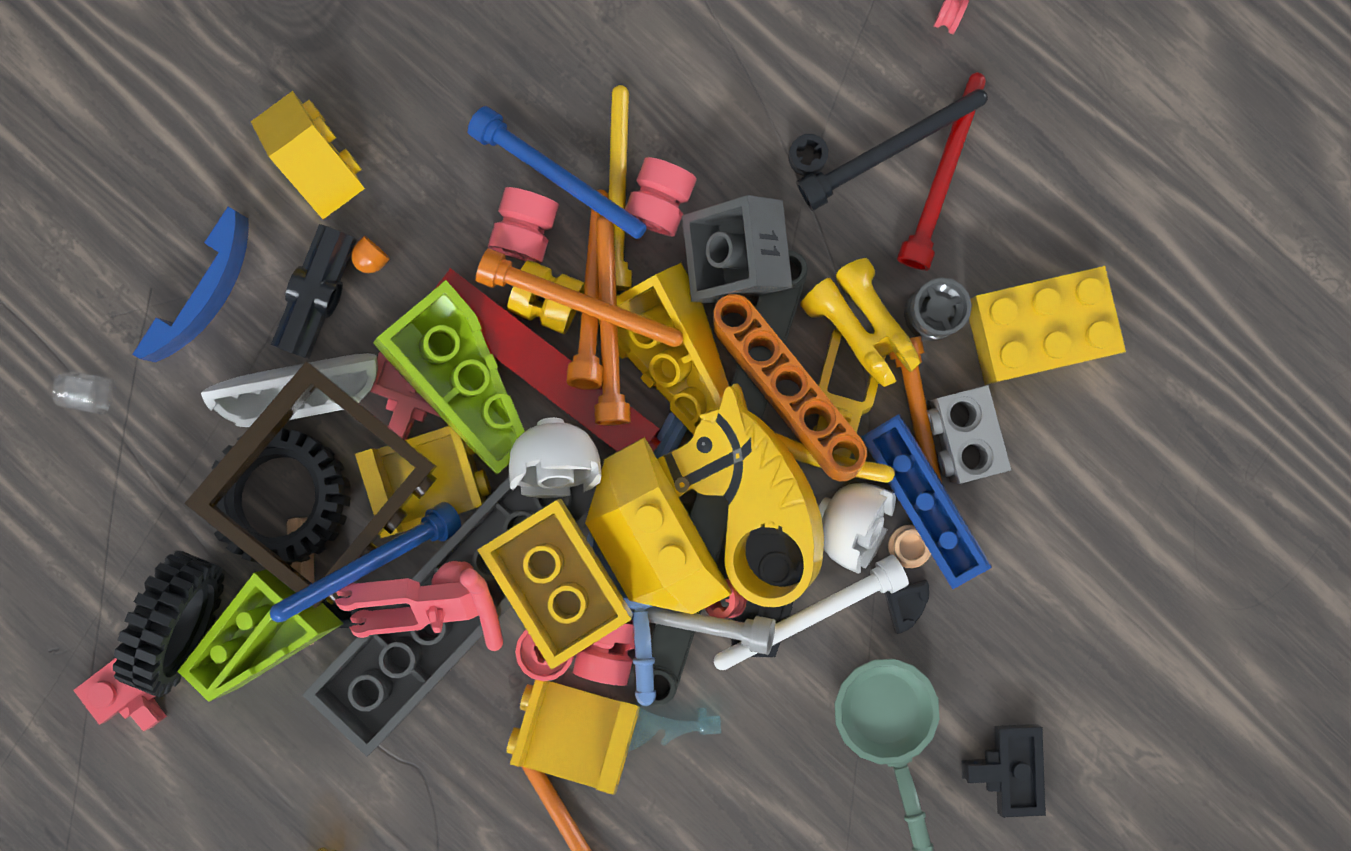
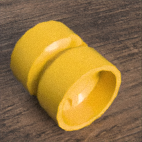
(551, 314)

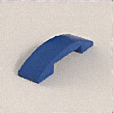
(230, 240)

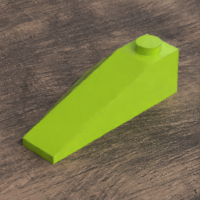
(450, 366)

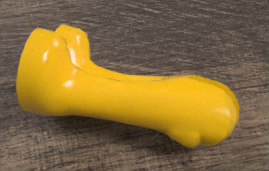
(869, 348)

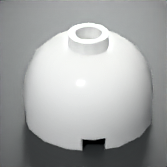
(553, 459)
(855, 523)

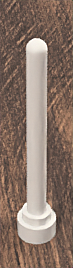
(885, 577)

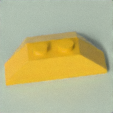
(651, 535)

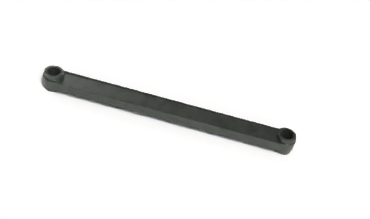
(710, 512)

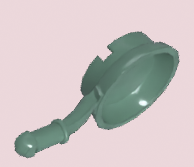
(889, 717)

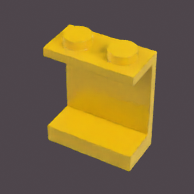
(573, 735)

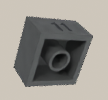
(737, 249)

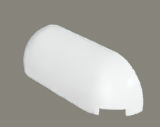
(247, 396)

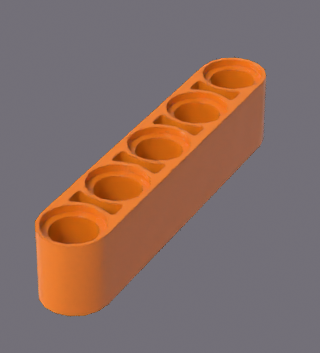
(785, 366)

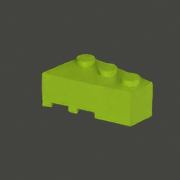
(249, 642)

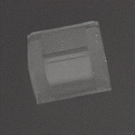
(84, 392)

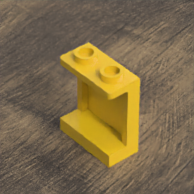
(456, 475)

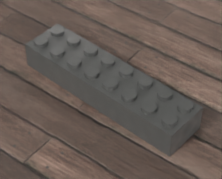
(389, 674)

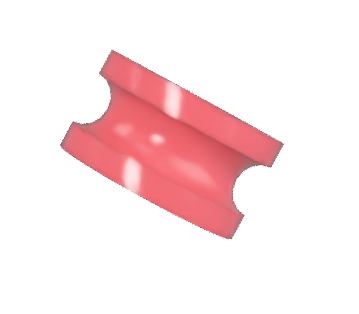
(951, 14)
(736, 605)

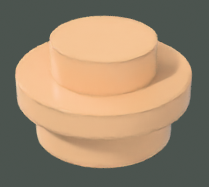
(908, 547)

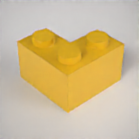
(303, 151)

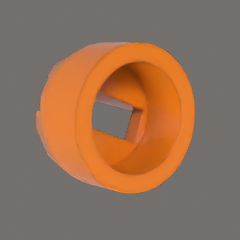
(368, 256)

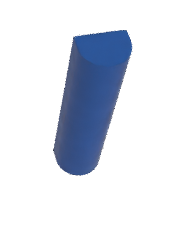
(927, 502)

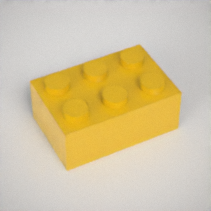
(1045, 325)
(556, 583)

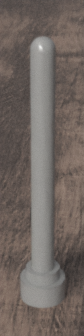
(754, 633)

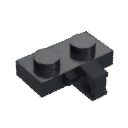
(1013, 770)

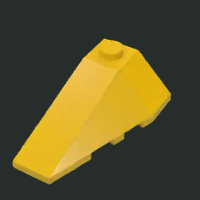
(685, 374)

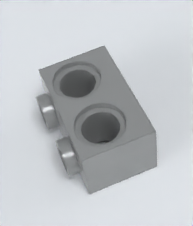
(980, 431)

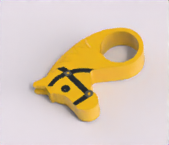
(758, 476)

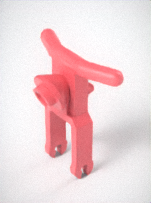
(454, 595)

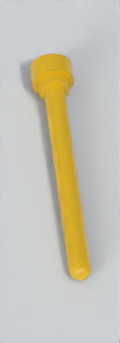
(617, 178)

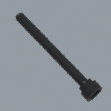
(819, 187)

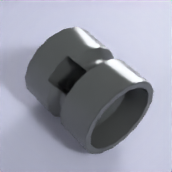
(937, 309)

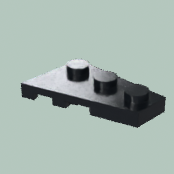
(776, 561)

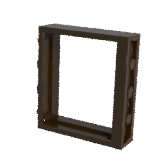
(257, 438)

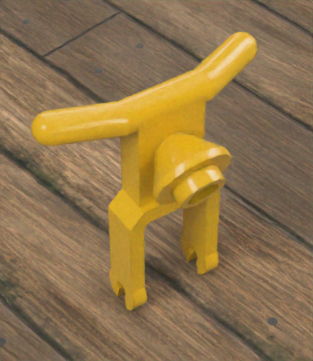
(852, 412)

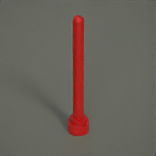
(918, 250)

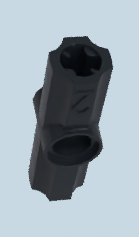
(314, 291)

